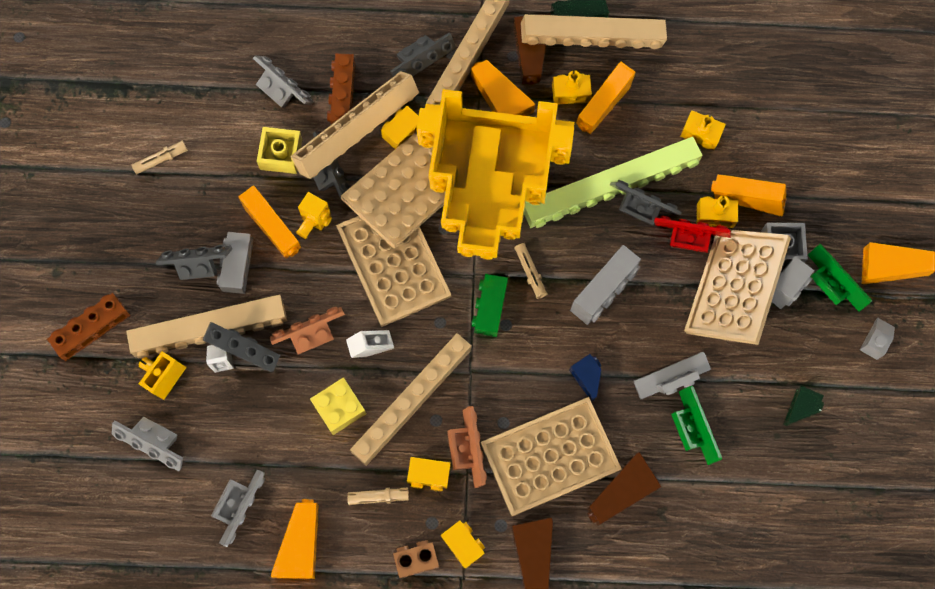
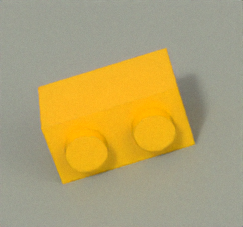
(400, 127)
(428, 473)
(462, 544)

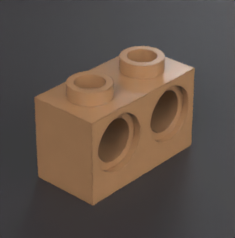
(417, 565)

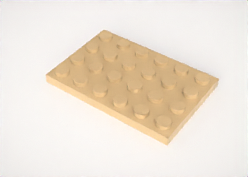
(396, 193)
(394, 279)
(738, 286)
(550, 456)

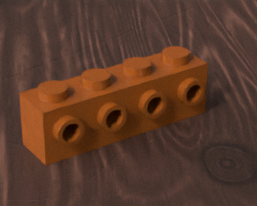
(342, 85)
(88, 326)

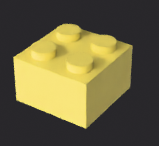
(276, 149)
(338, 406)

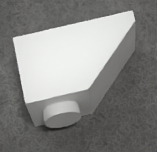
(369, 343)
(218, 359)

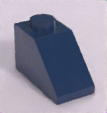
(587, 374)

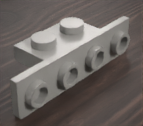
(278, 86)
(673, 376)
(150, 439)
(234, 503)

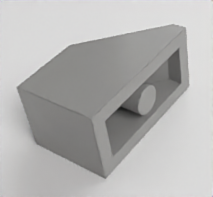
(878, 339)

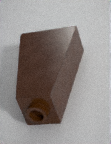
(529, 56)
(627, 488)
(534, 552)

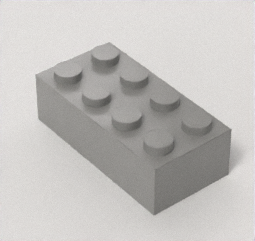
(605, 284)

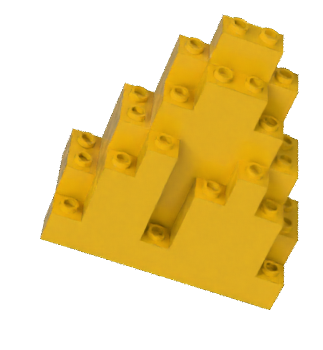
(490, 167)

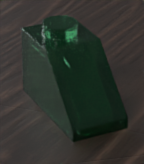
(803, 405)

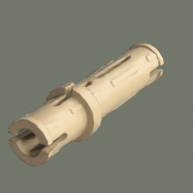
(159, 157)
(539, 290)
(375, 496)

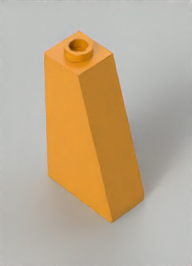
(499, 91)
(606, 98)
(752, 193)
(269, 222)
(895, 263)
(298, 548)

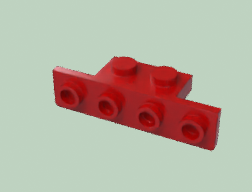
(691, 236)

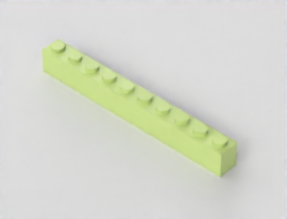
(597, 187)

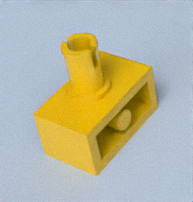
(571, 88)
(703, 129)
(718, 211)
(314, 213)
(161, 374)

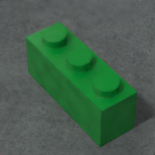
(489, 305)

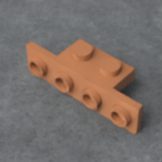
(309, 333)
(466, 448)

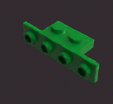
(836, 281)
(694, 426)

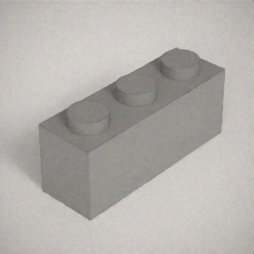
(236, 264)

